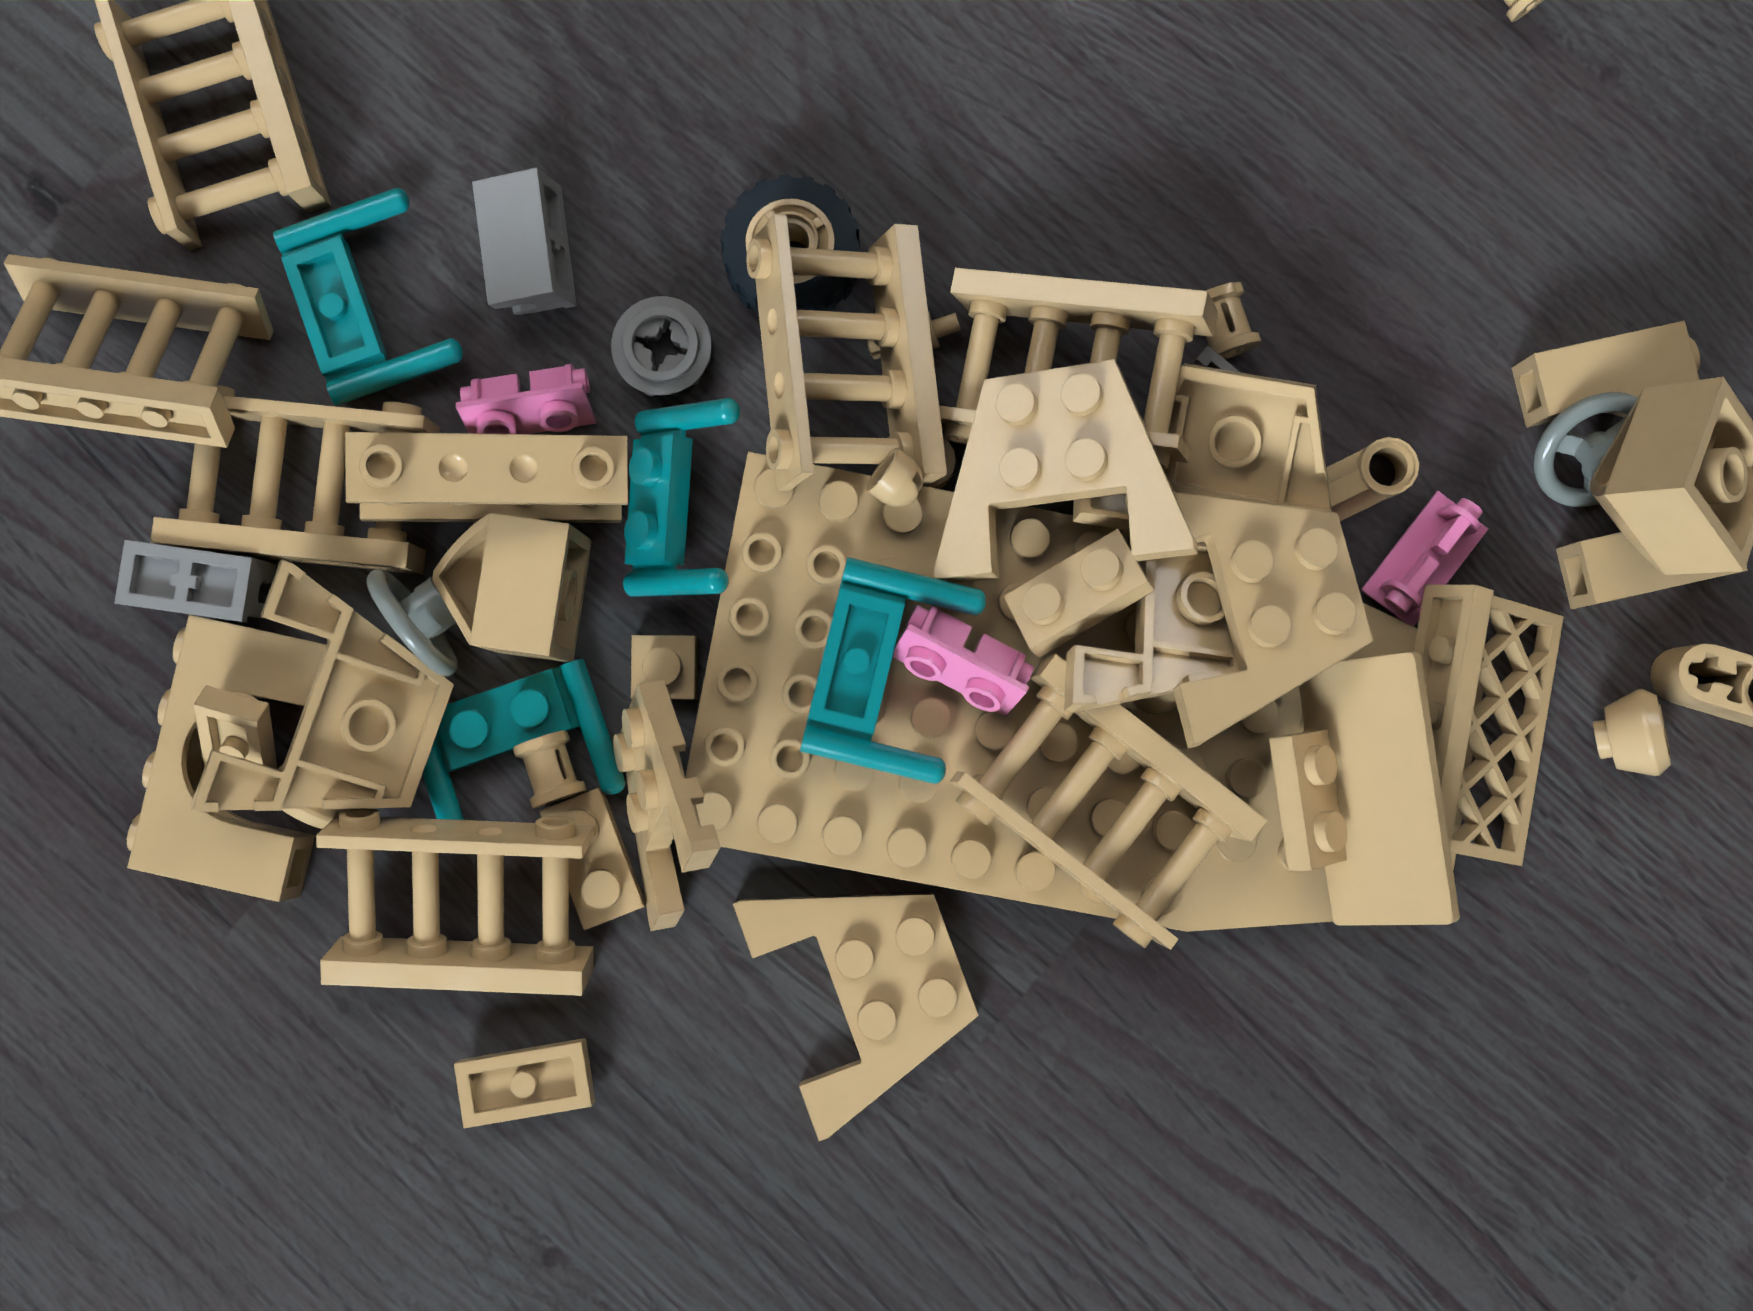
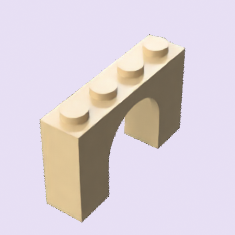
(1625, 363)
(220, 846)

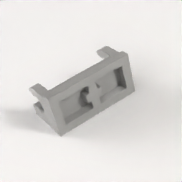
(524, 242)
(191, 581)

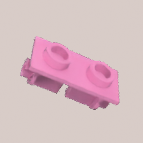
(553, 404)
(1426, 554)
(988, 678)

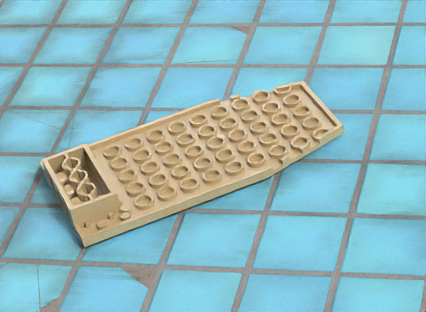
(836, 814)

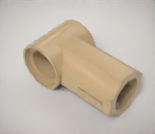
(1354, 488)

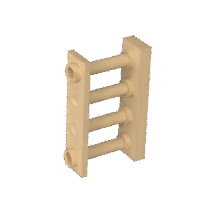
(273, 114)
(1110, 311)
(897, 327)
(131, 399)
(481, 474)
(260, 531)
(1165, 777)
(428, 957)

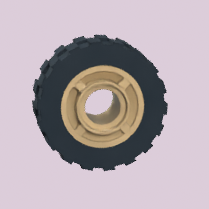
(813, 218)

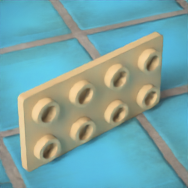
(1368, 795)

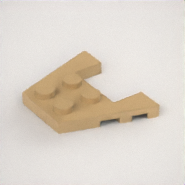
(1249, 439)
(1051, 442)
(1284, 601)
(1177, 630)
(360, 727)
(661, 801)
(892, 980)

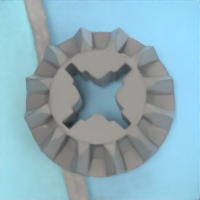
(647, 322)

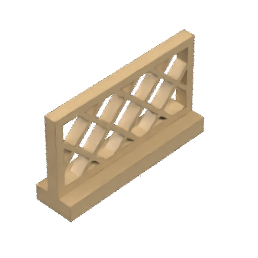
(1453, 661)

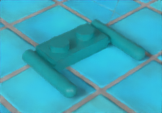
(338, 308)
(661, 497)
(859, 662)
(511, 715)

